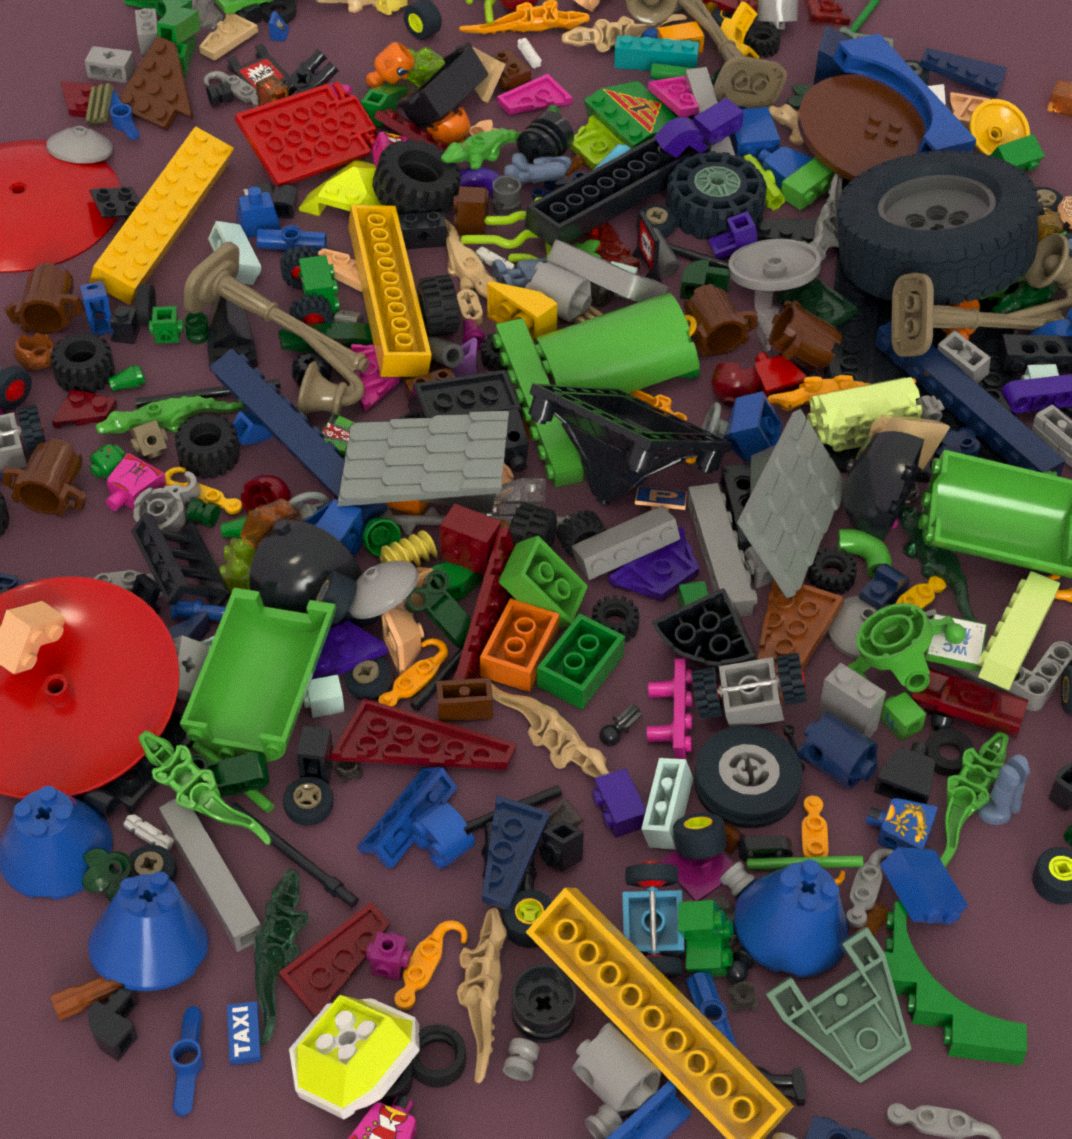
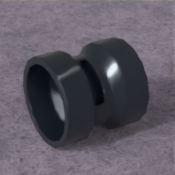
(219, 94)

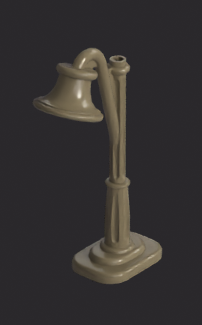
(742, 78)
(218, 278)
(916, 314)

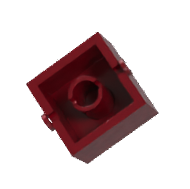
(468, 538)

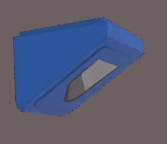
(277, 28)

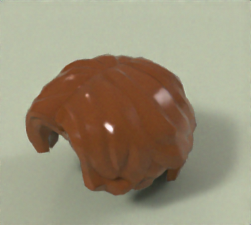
(34, 351)

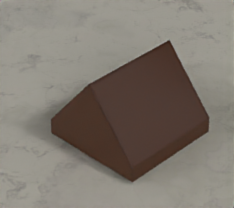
(732, 837)

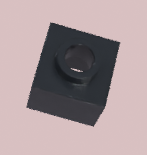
(251, 13)

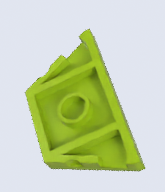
(594, 142)

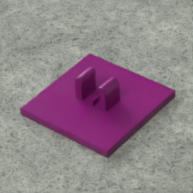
(699, 876)

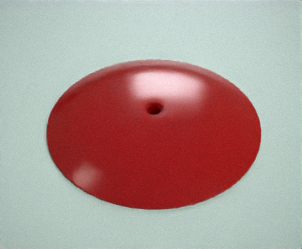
(48, 206)
(115, 682)

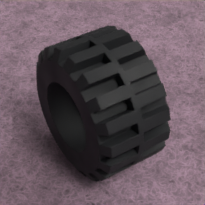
(438, 305)
(82, 362)
(207, 446)
(533, 521)

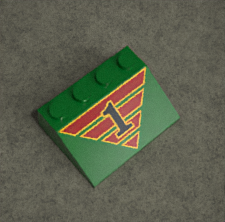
(629, 112)

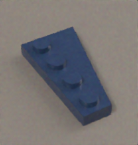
(512, 845)

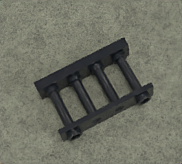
(170, 575)

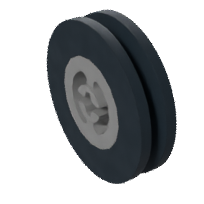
(724, 783)

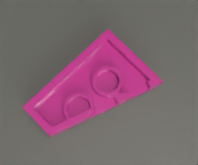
(675, 95)
(534, 96)

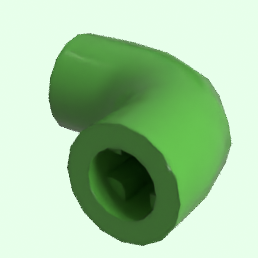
(865, 546)

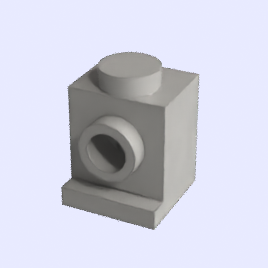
(757, 568)

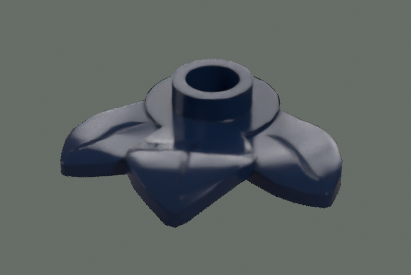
(961, 442)

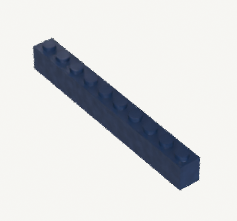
(974, 407)
(286, 425)

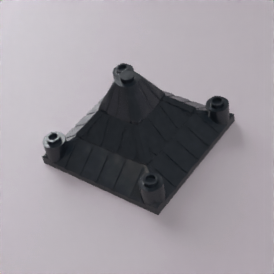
(623, 436)

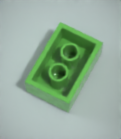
(543, 580)

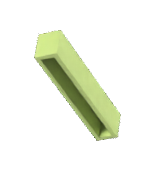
(1018, 629)

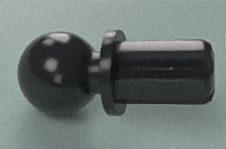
(611, 734)
(741, 963)

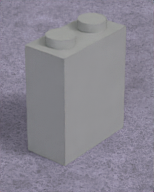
(852, 699)

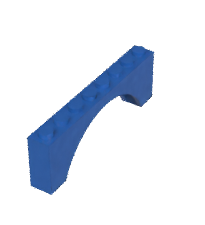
(878, 60)

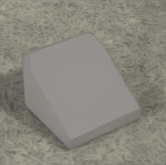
(348, 316)

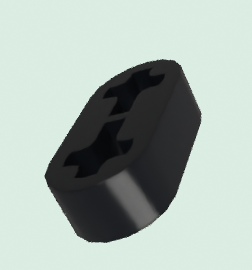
(764, 847)

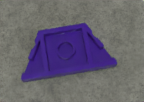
(659, 571)
(346, 648)

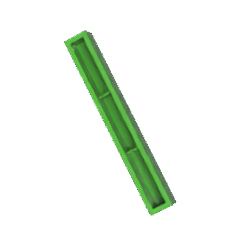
(524, 368)

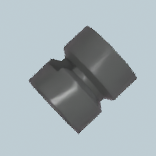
(506, 195)

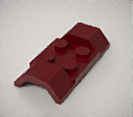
(972, 702)

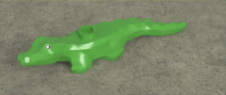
(479, 147)
(168, 413)
(194, 787)
(970, 788)

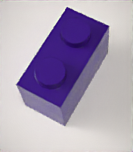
(719, 121)
(619, 802)

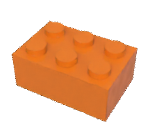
(519, 645)

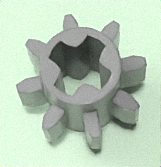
(930, 408)

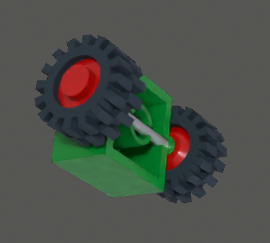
(315, 279)

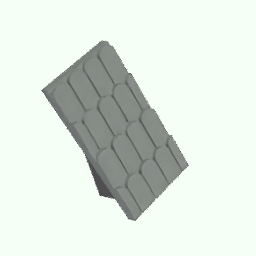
(426, 460)
(791, 502)

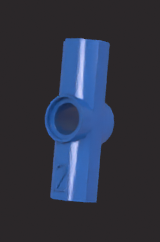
(290, 237)
(706, 1000)

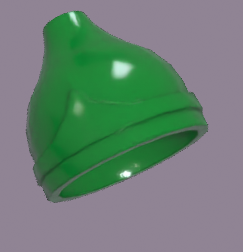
(379, 533)

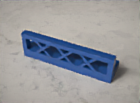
(393, 831)
(656, 1117)

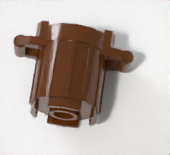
(46, 301)
(718, 323)
(803, 336)
(48, 479)

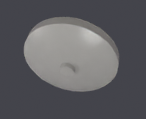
(774, 265)

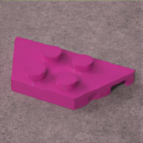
(375, 385)

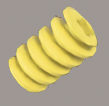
(410, 549)

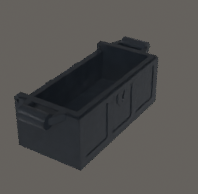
(445, 88)
(462, 395)

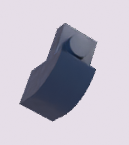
(884, 587)

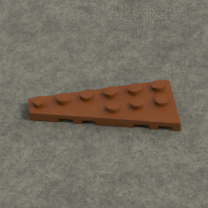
(797, 623)

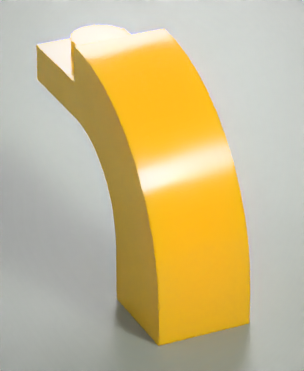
(737, 27)

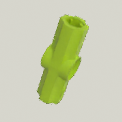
(774, 196)

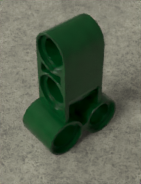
(441, 608)
(237, 773)

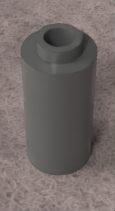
(667, 260)
(445, 352)

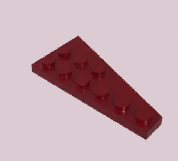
(488, 609)
(402, 737)

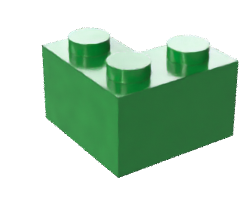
(706, 937)

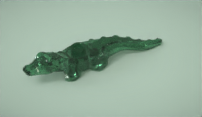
(935, 560)
(276, 946)

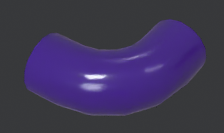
(478, 178)

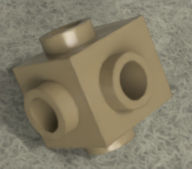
(140, 435)

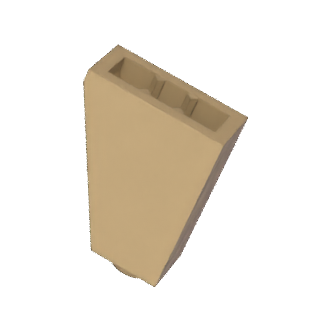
(929, 430)

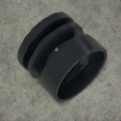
(546, 137)
(541, 988)

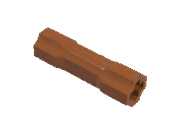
(76, 998)

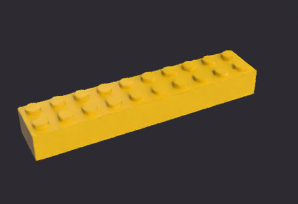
(161, 215)
(389, 292)
(658, 1018)

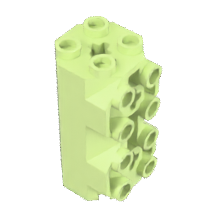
(846, 415)

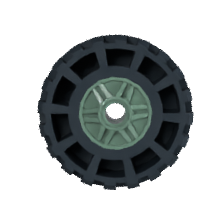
(712, 189)

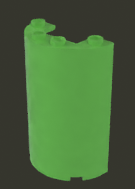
(622, 347)
(999, 513)
(256, 676)

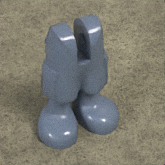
(542, 170)
(516, 277)
(1006, 792)

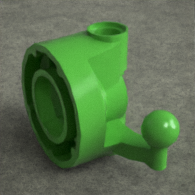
(897, 642)

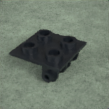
(115, 201)

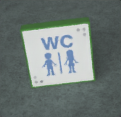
(961, 655)

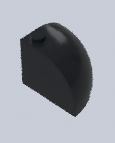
(881, 480)
(295, 563)
(707, 632)

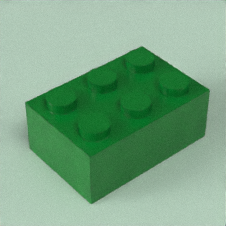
(580, 661)

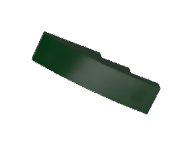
(341, 332)

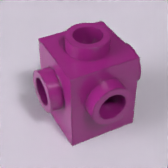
(388, 955)

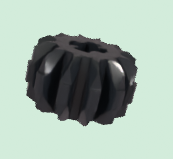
(301, 364)

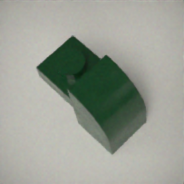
(700, 274)

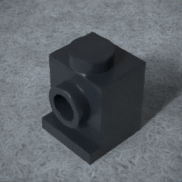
(124, 325)

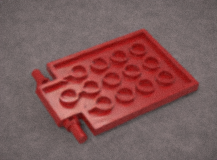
(308, 133)

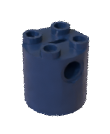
(839, 751)

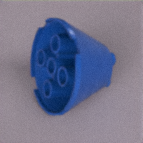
(47, 844)
(793, 920)
(148, 935)

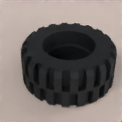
(410, 161)

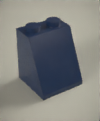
(826, 66)

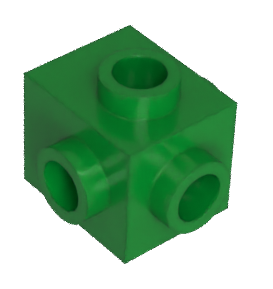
(166, 325)

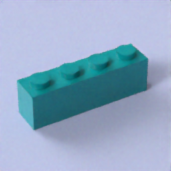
(641, 52)

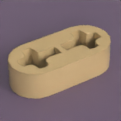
(474, 306)

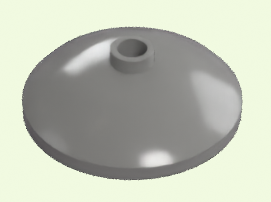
(79, 145)
(383, 588)
(847, 624)

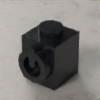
(562, 845)

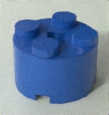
(442, 834)

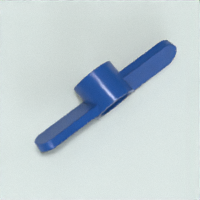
(122, 117)
(187, 1073)

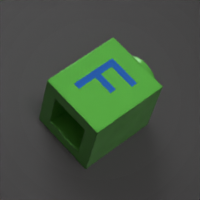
(902, 716)

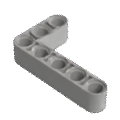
(604, 273)
(1034, 685)

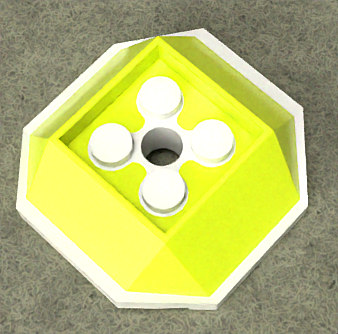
(352, 1054)

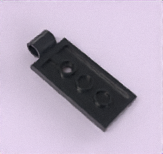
(134, 790)

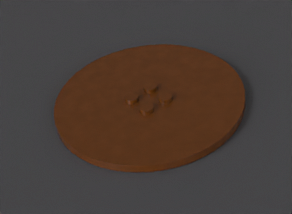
(858, 124)

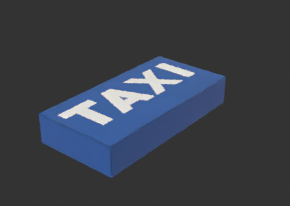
(243, 1033)

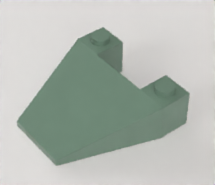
(855, 1018)

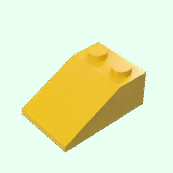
(513, 303)

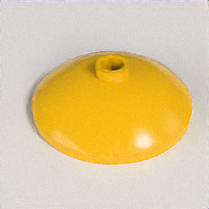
(1001, 120)

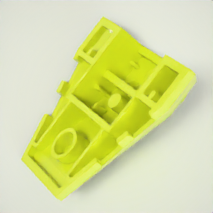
(345, 188)

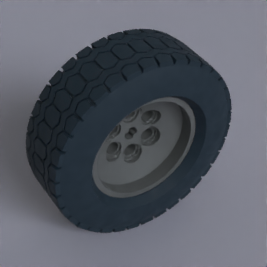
(939, 215)

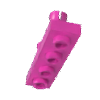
(678, 730)

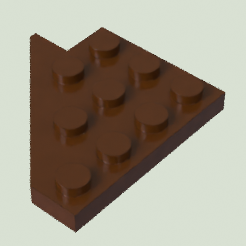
(158, 87)

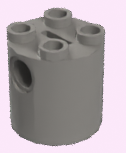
(777, 12)
(564, 287)
(617, 1070)

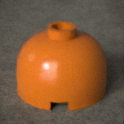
(451, 128)

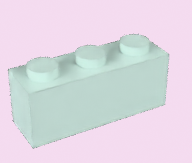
(248, 263)
(667, 802)

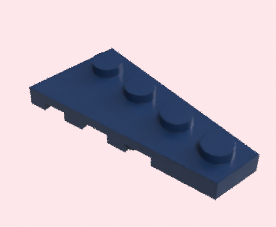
(967, 71)

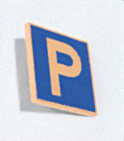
(661, 497)

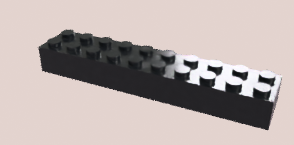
(603, 192)

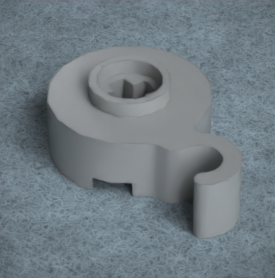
(167, 503)

